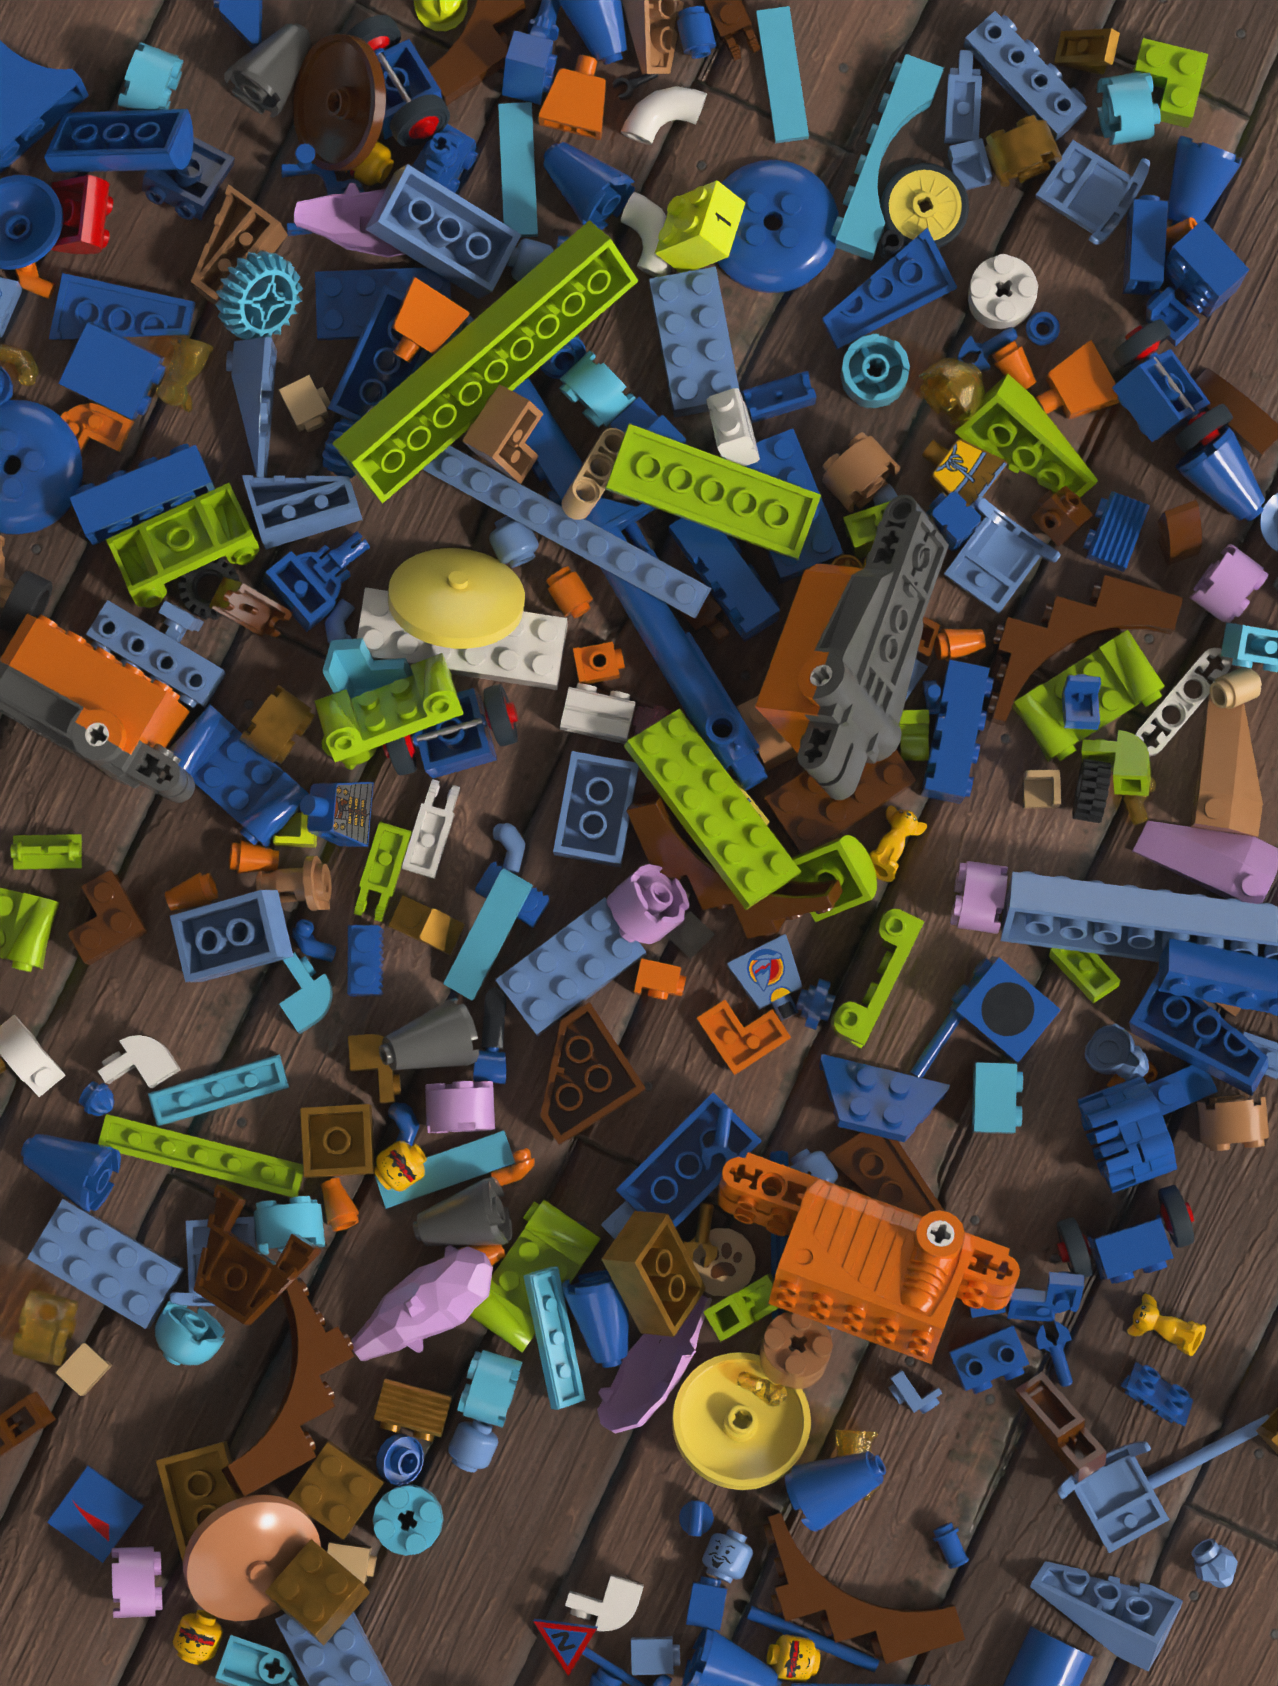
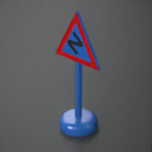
(570, 1641)

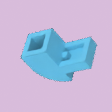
(312, 1001)

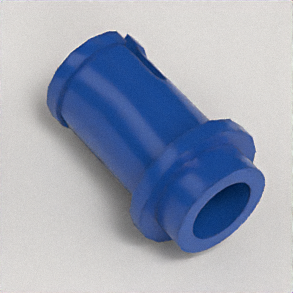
(950, 1545)

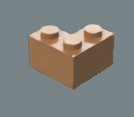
(501, 433)

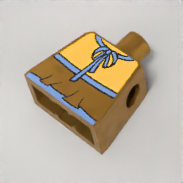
(963, 469)

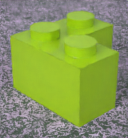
(1178, 73)

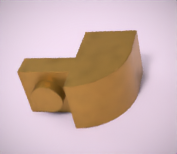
(365, 1057)

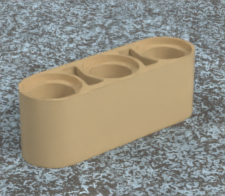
(586, 483)

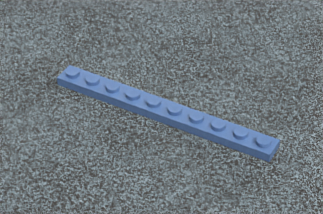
(576, 535)

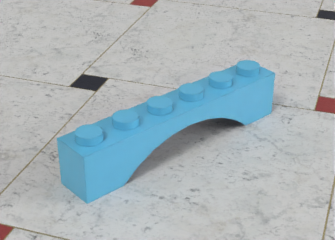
(911, 94)

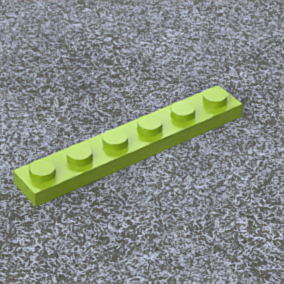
(202, 1156)

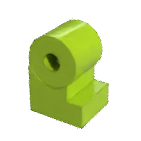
(914, 736)

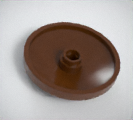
(340, 101)

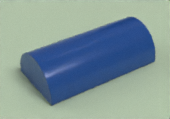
(121, 141)
(373, 366)
(1047, 1662)

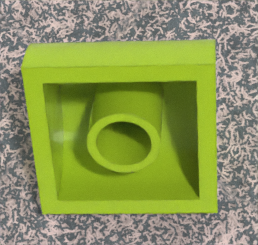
(844, 861)

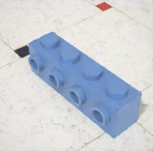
(1025, 75)
(156, 655)

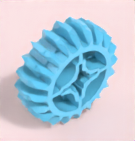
(259, 295)

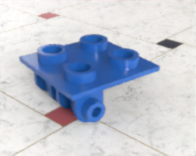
(1170, 1400)

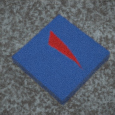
(95, 1514)

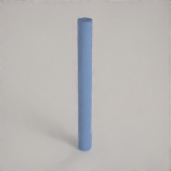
(1206, 1453)

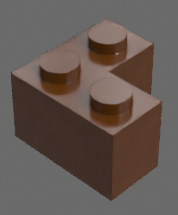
(115, 922)

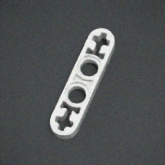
(1179, 700)

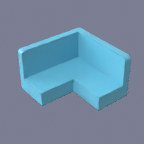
(353, 668)

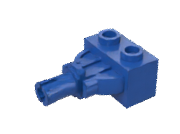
(530, 57)
(446, 157)
(310, 583)

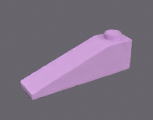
(1215, 860)

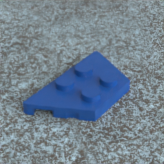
(878, 1098)

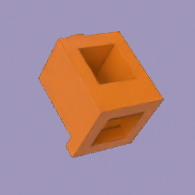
(588, 672)
(659, 979)

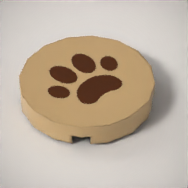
(731, 1267)

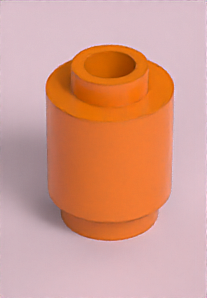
(569, 592)

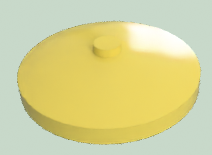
(456, 598)
(731, 1432)

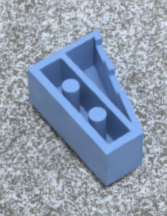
(300, 506)

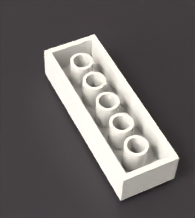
(524, 657)

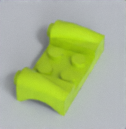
(181, 543)
(1125, 683)
(389, 711)
(25, 928)
(854, 1022)
(546, 1241)

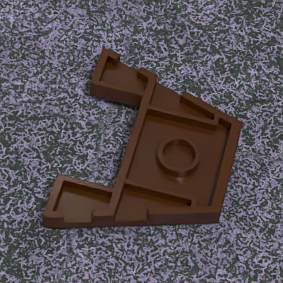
(237, 1274)

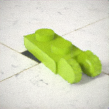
(383, 867)

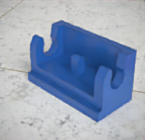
(779, 397)

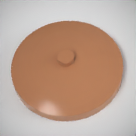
(242, 1553)

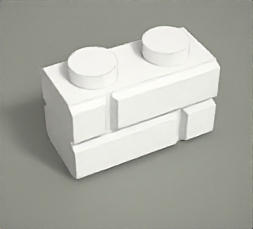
(733, 427)
(598, 714)

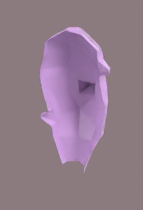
(344, 220)
(426, 1303)
(650, 1374)

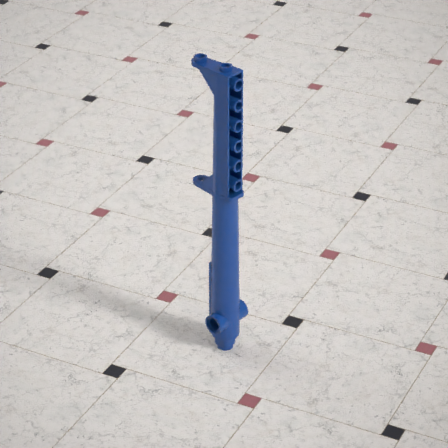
(673, 650)

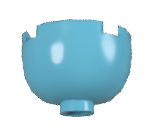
(187, 1336)

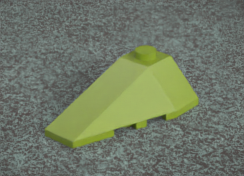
(1024, 436)

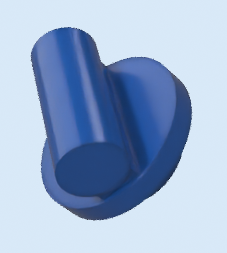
(696, 1518)

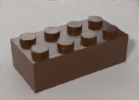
(813, 817)

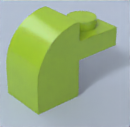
(1128, 761)
(741, 1308)

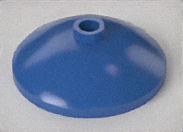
(31, 207)

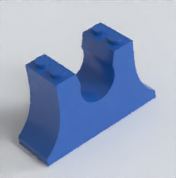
(32, 102)

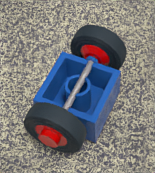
(412, 96)
(1163, 392)
(461, 740)
(1132, 1247)

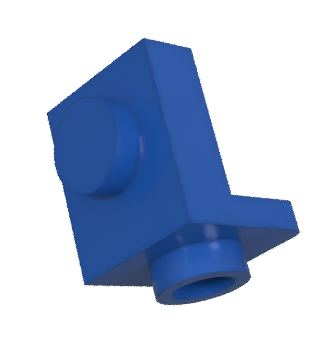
(1173, 313)
(1081, 702)

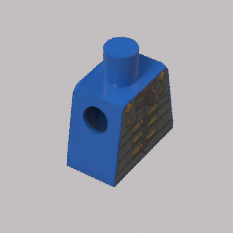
(339, 812)

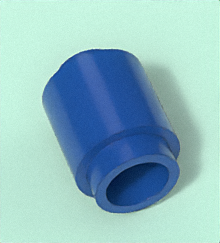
(696, 32)

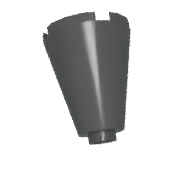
(270, 69)
(432, 1040)
(467, 1218)

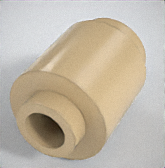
(1235, 688)

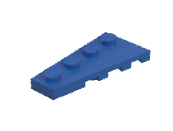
(899, 287)
(117, 309)

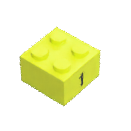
(699, 227)

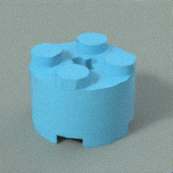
(150, 79)
(1127, 108)
(884, 354)
(596, 389)
(278, 1221)
(491, 1387)
(389, 1526)

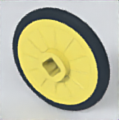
(928, 183)

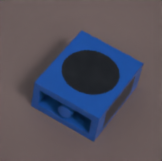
(1003, 1008)

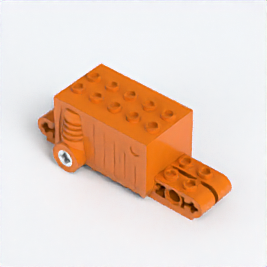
(865, 1260)

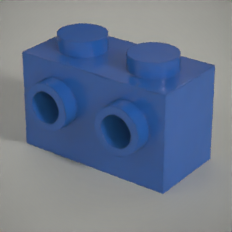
(988, 1359)

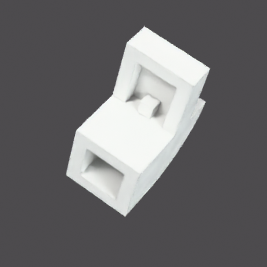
(145, 1054)
(27, 1057)
(617, 1605)

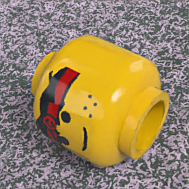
(374, 167)
(400, 1166)
(197, 1637)
(794, 1658)

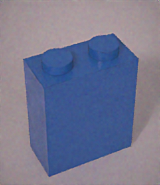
(1145, 246)
(113, 371)

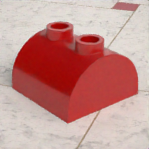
(85, 212)

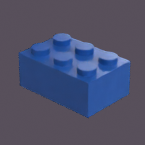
(1204, 269)

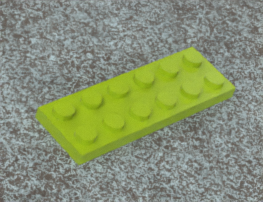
(713, 491)
(712, 809)

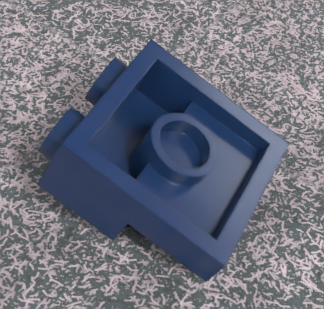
(191, 188)

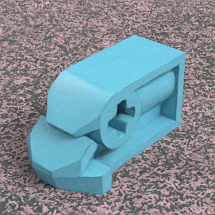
(246, 1663)

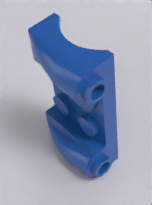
(238, 777)

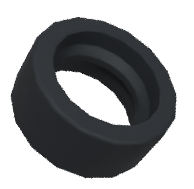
(29, 597)

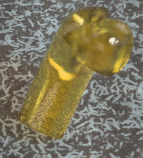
(23, 362)
(1136, 807)
(762, 1388)

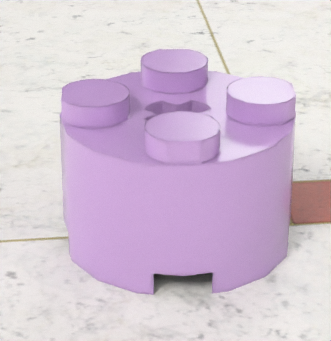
(1228, 583)
(980, 898)
(648, 905)
(460, 1107)
(135, 1582)

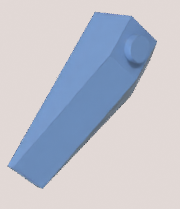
(254, 380)
(1119, 1616)

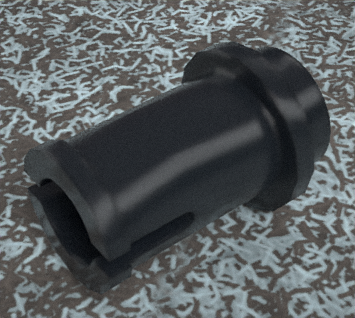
(889, 252)

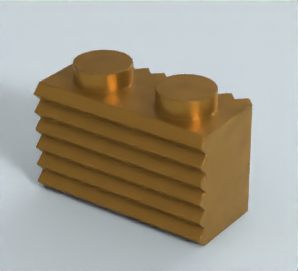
(413, 1409)

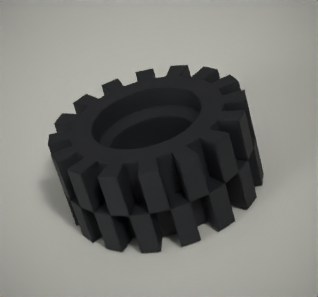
(190, 581)
(1091, 791)

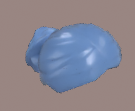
(1115, 1052)

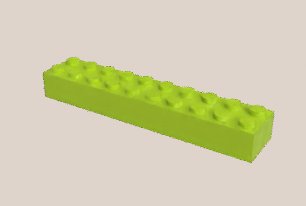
(494, 349)

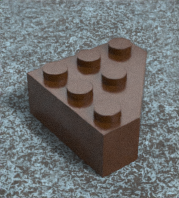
(586, 1076)

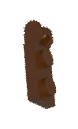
(730, 19)

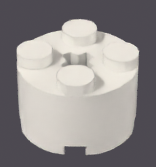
(1001, 273)

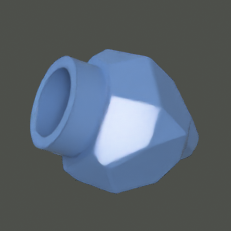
(1214, 1563)

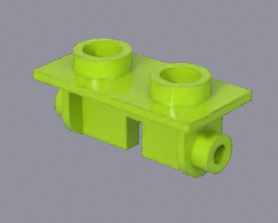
(47, 851)

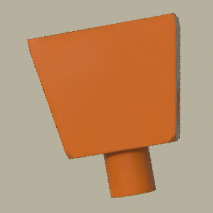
(576, 100)
(425, 320)
(1079, 384)

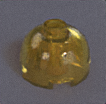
(953, 388)

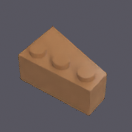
(237, 230)

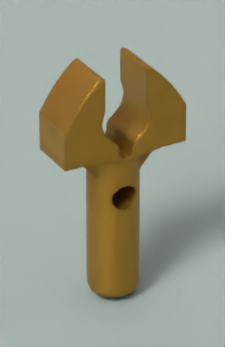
(703, 1233)

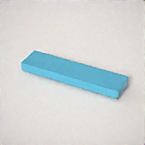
(782, 74)
(518, 168)
(488, 934)
(218, 1090)
(455, 1167)
(554, 1337)

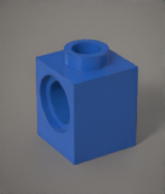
(706, 1603)

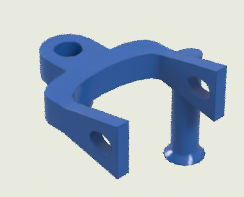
(305, 154)

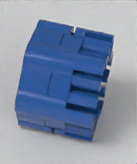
(1134, 1134)

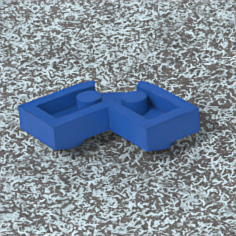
(1061, 1294)

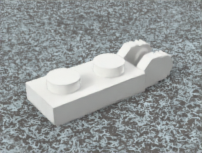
(430, 833)

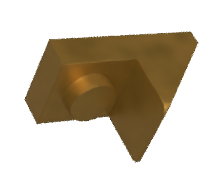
(1087, 49)
(426, 925)

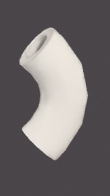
(660, 108)
(648, 221)

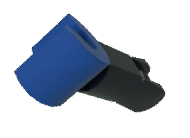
(491, 1062)

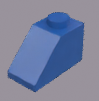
(243, 18)
(1182, 1088)

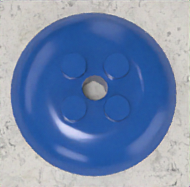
(803, 244)
(48, 469)

